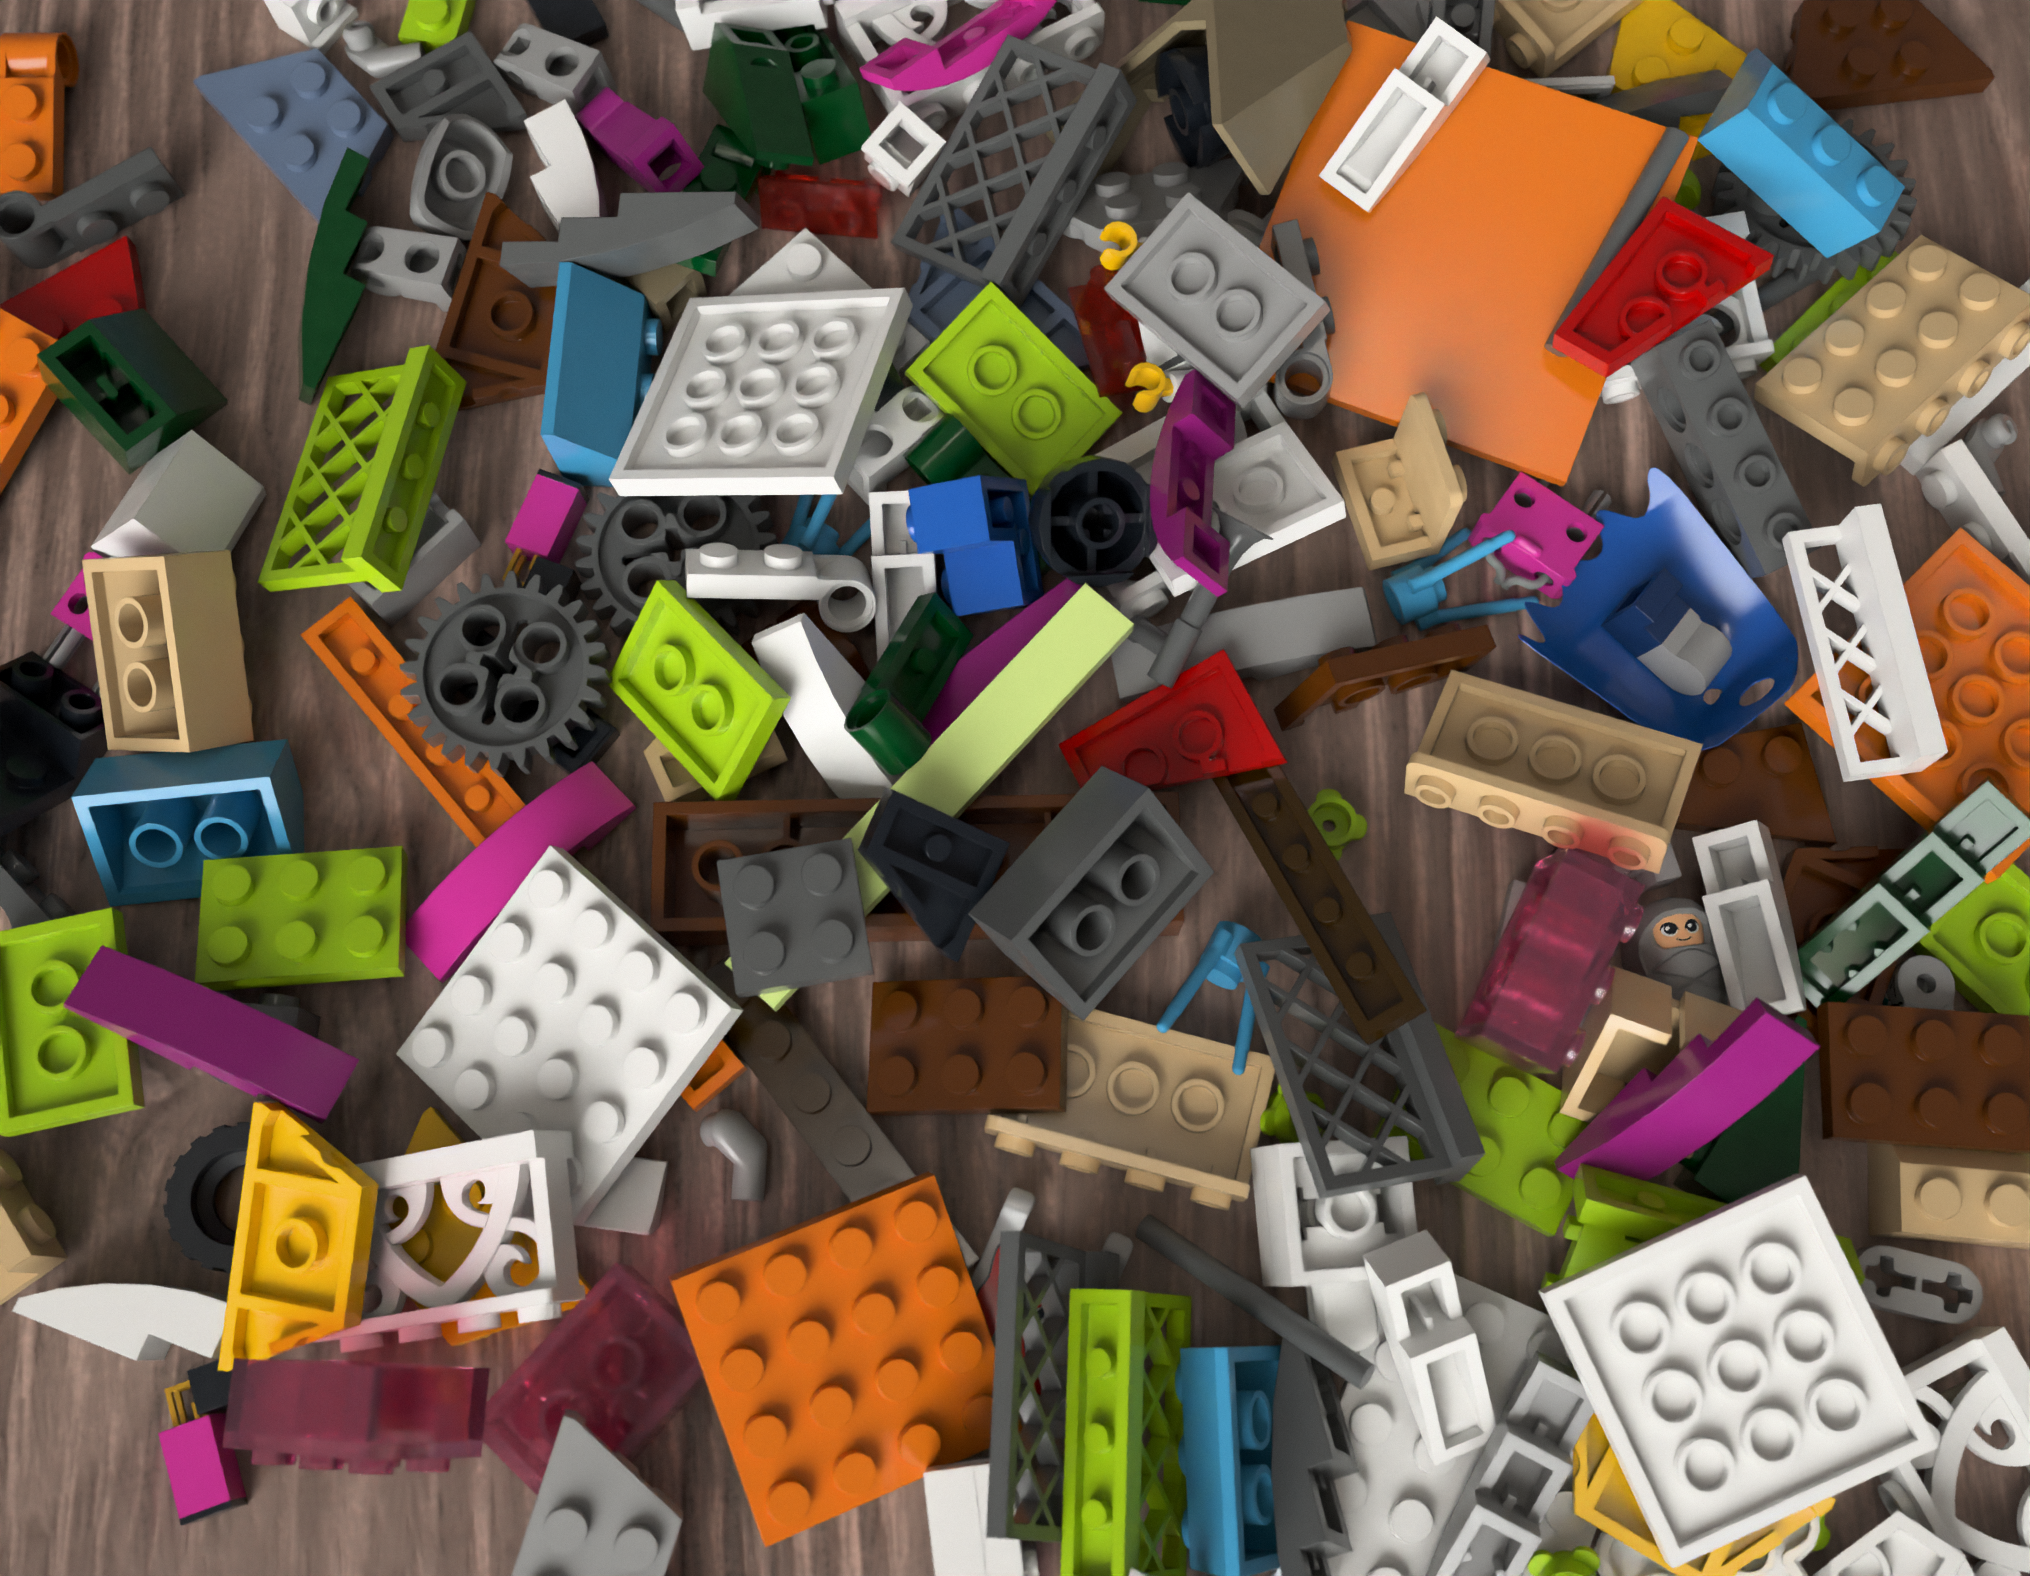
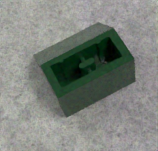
(129, 385)

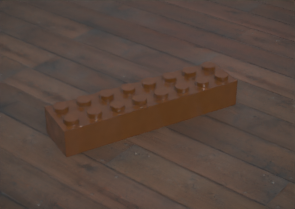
(699, 833)

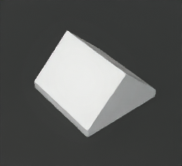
(182, 503)

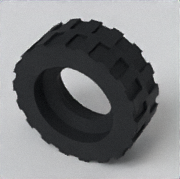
(193, 1195)

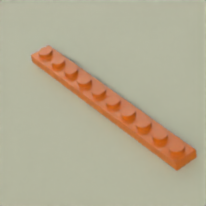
(475, 801)

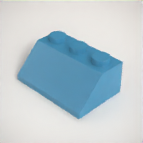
(1799, 158)
(596, 372)
(167, 812)
(1228, 1457)

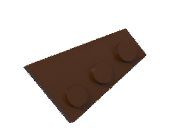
(1403, 665)
(1759, 778)

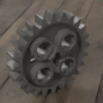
(1791, 248)
(612, 544)
(452, 660)

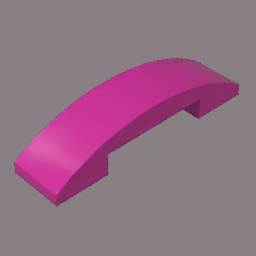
(960, 54)
(466, 903)

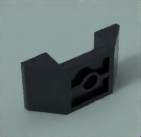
(47, 738)

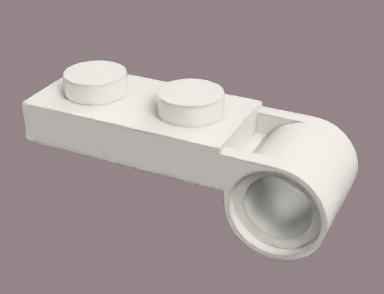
(1968, 500)
(783, 574)

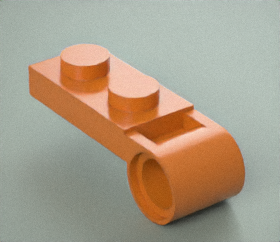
(32, 90)

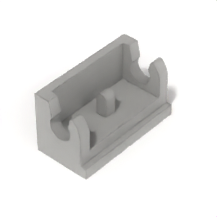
(440, 549)

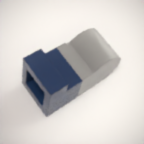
(1668, 635)

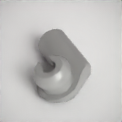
(374, 54)
(1987, 441)
(743, 1147)

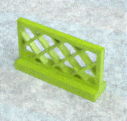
(392, 484)
(1106, 1415)

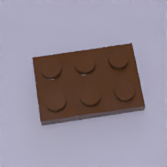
(966, 1047)
(1924, 1077)

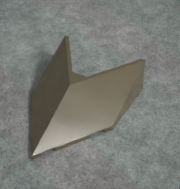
(1265, 74)

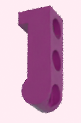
(638, 142)

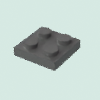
(794, 918)

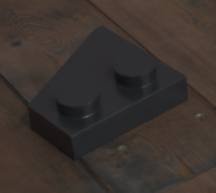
(932, 866)

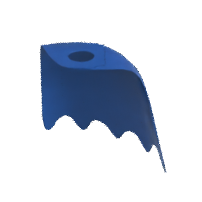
(1713, 586)

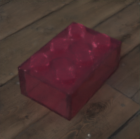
(1552, 963)
(612, 1359)
(356, 1414)

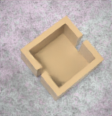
(1632, 1030)

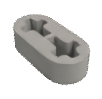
(1918, 1269)

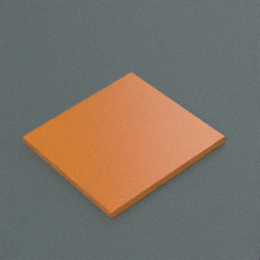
(1468, 256)

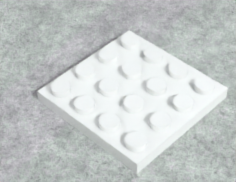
(763, 394)
(570, 1025)
(1737, 1370)

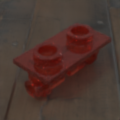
(824, 208)
(1108, 334)

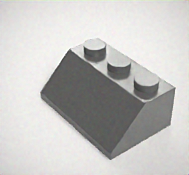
(1093, 890)

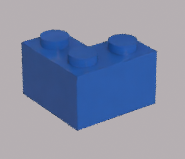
(984, 541)

